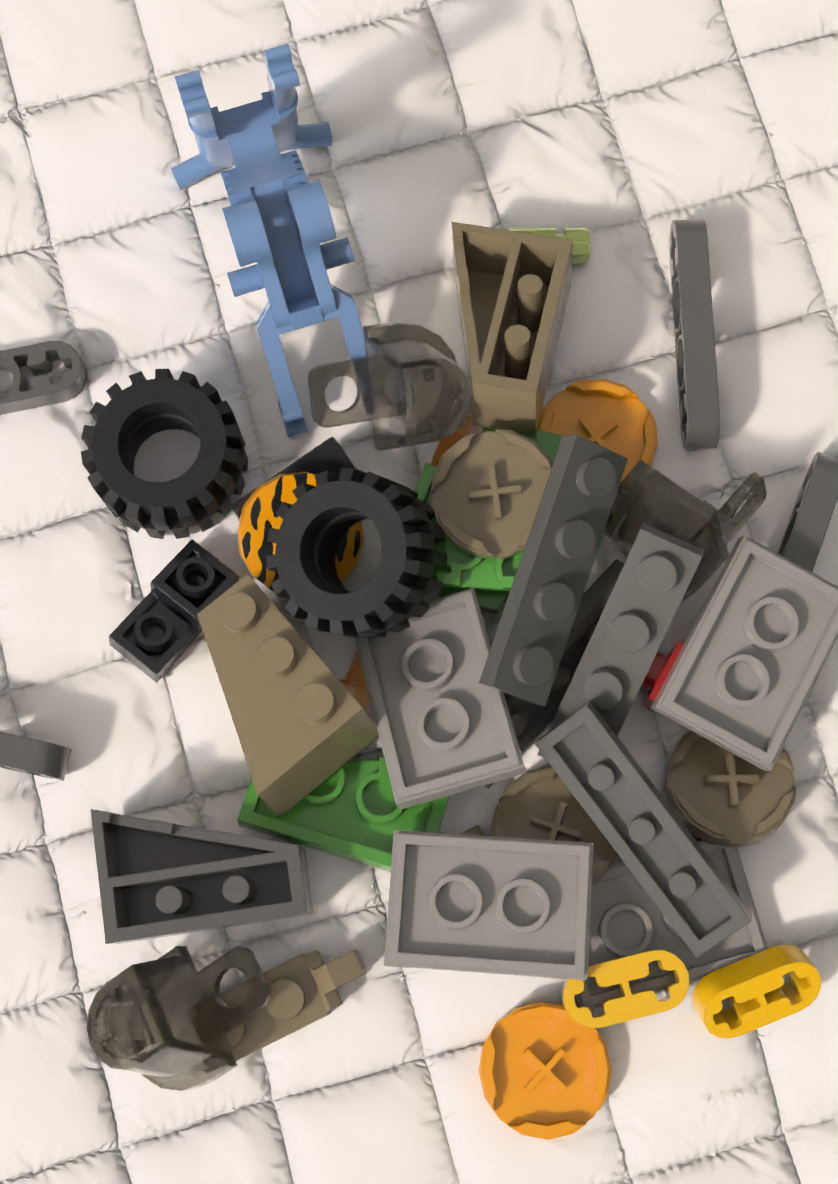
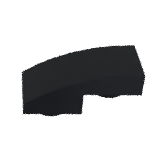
(167, 617)

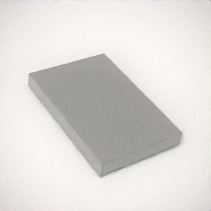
(752, 654)
(430, 710)
(489, 905)
(629, 922)

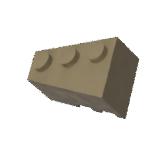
(511, 318)
(282, 697)

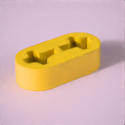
(756, 991)
(629, 1005)

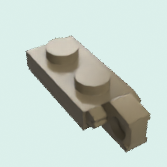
(300, 995)

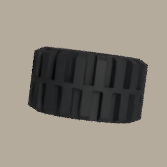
(149, 409)
(309, 545)

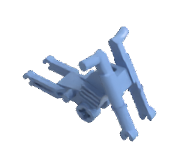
(273, 215)

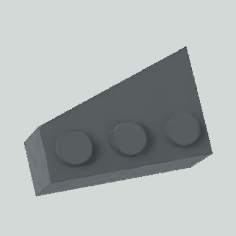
(188, 879)

